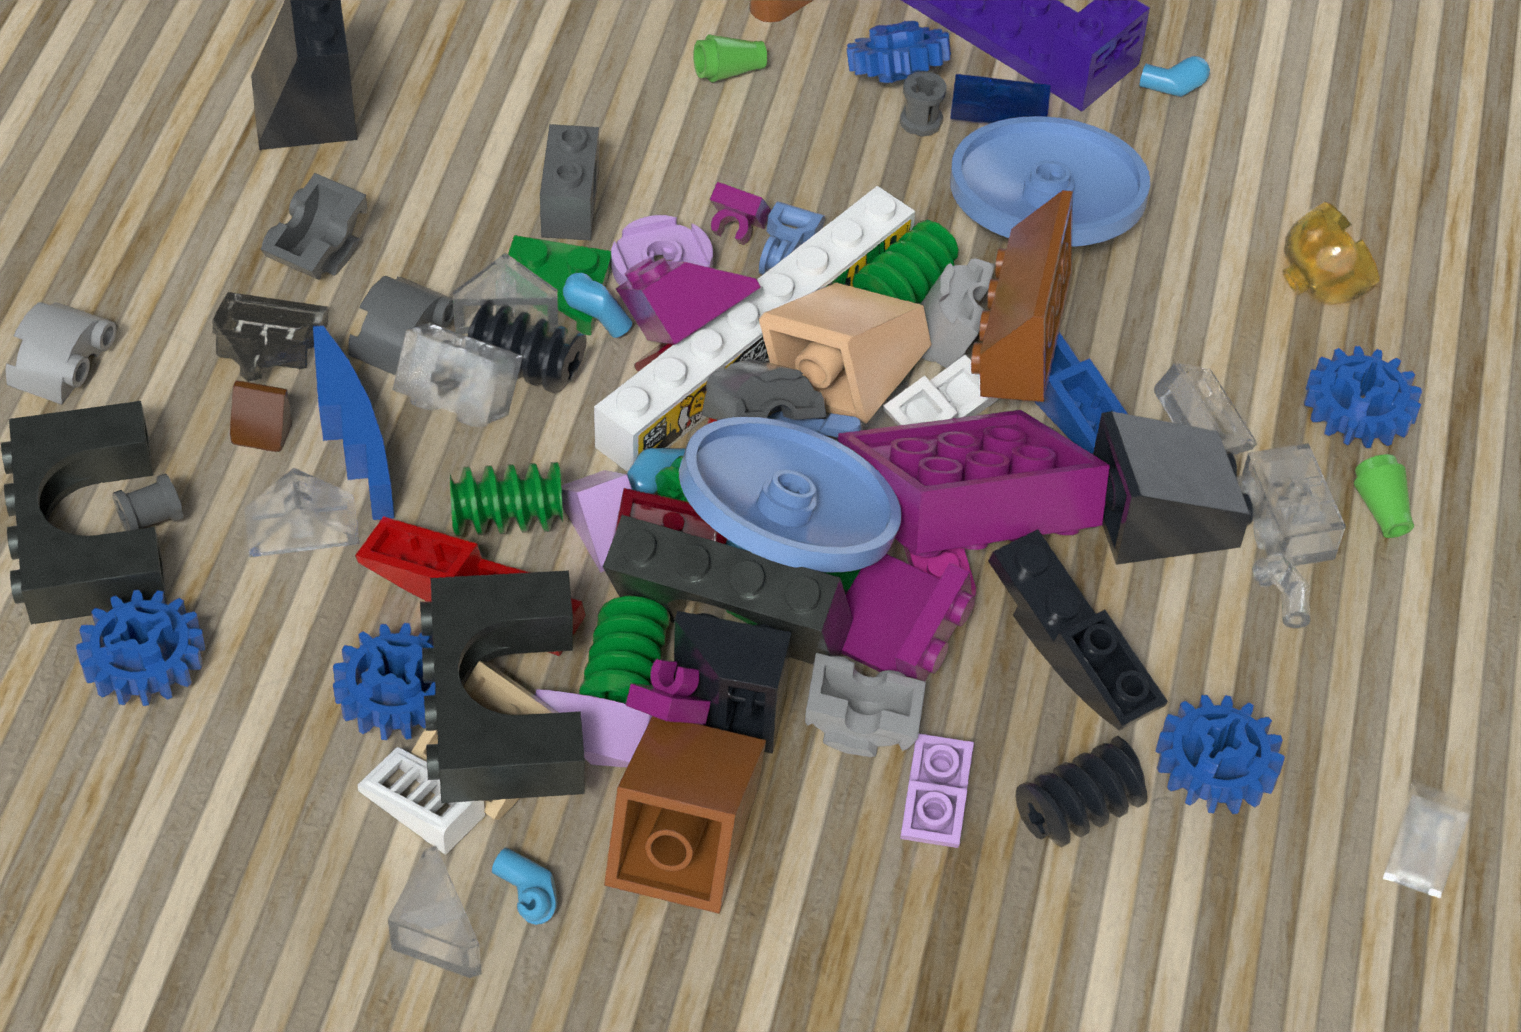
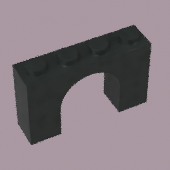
(50, 459)
(682, 567)
(485, 751)

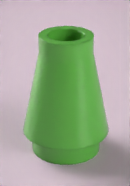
(726, 57)
(1385, 492)

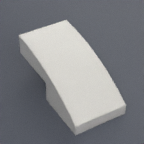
(946, 396)

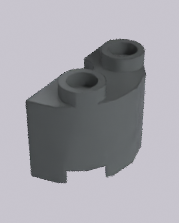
(320, 228)
(392, 310)
(758, 388)

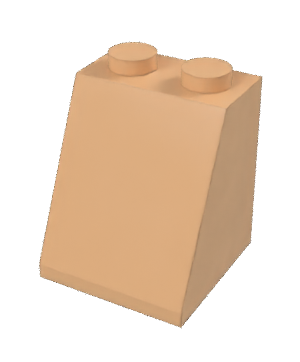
(848, 344)

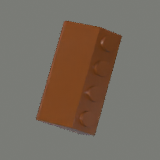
(1026, 305)

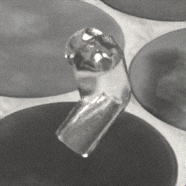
(1293, 587)

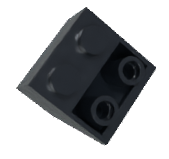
(739, 672)

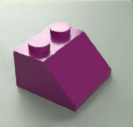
(680, 297)

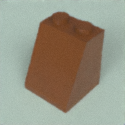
(683, 813)

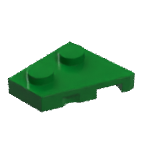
(558, 261)

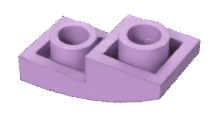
(608, 726)
(937, 791)

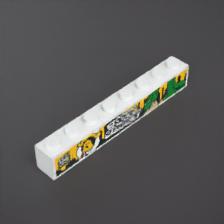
(670, 391)

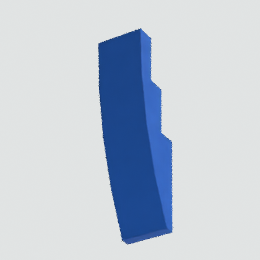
(1077, 397)
(349, 416)

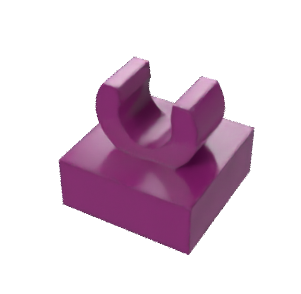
(739, 207)
(670, 698)

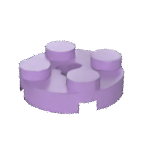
(659, 236)

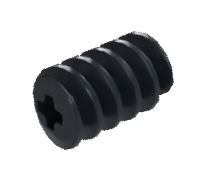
(544, 358)
(1083, 791)

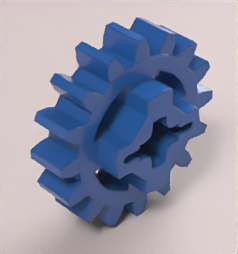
(898, 51)
(1388, 404)
(141, 647)
(392, 685)
(1219, 754)

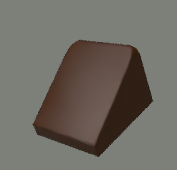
(259, 416)

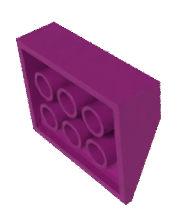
(983, 480)

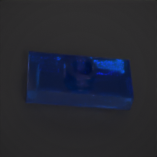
(997, 99)

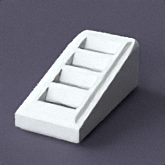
(437, 830)

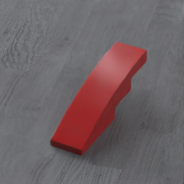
(415, 554)

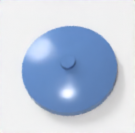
(1025, 161)
(789, 494)

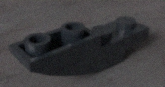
(1074, 639)

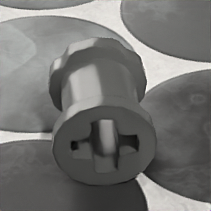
(923, 103)
(148, 504)

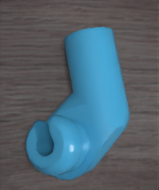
(1178, 79)
(596, 301)
(648, 464)
(533, 882)

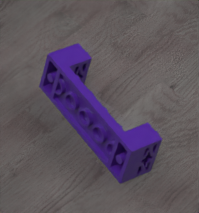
(1050, 42)

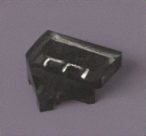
(265, 332)

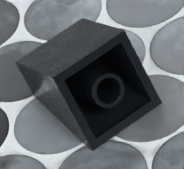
(304, 78)
(1168, 489)

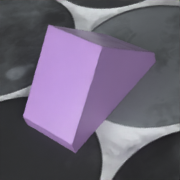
(593, 510)

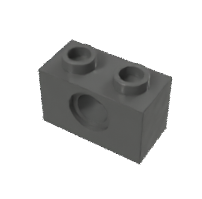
(569, 182)

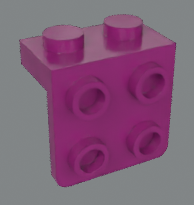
(905, 616)

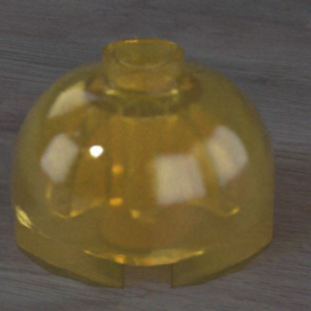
(1326, 258)

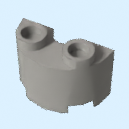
(952, 311)
(57, 349)
(863, 710)

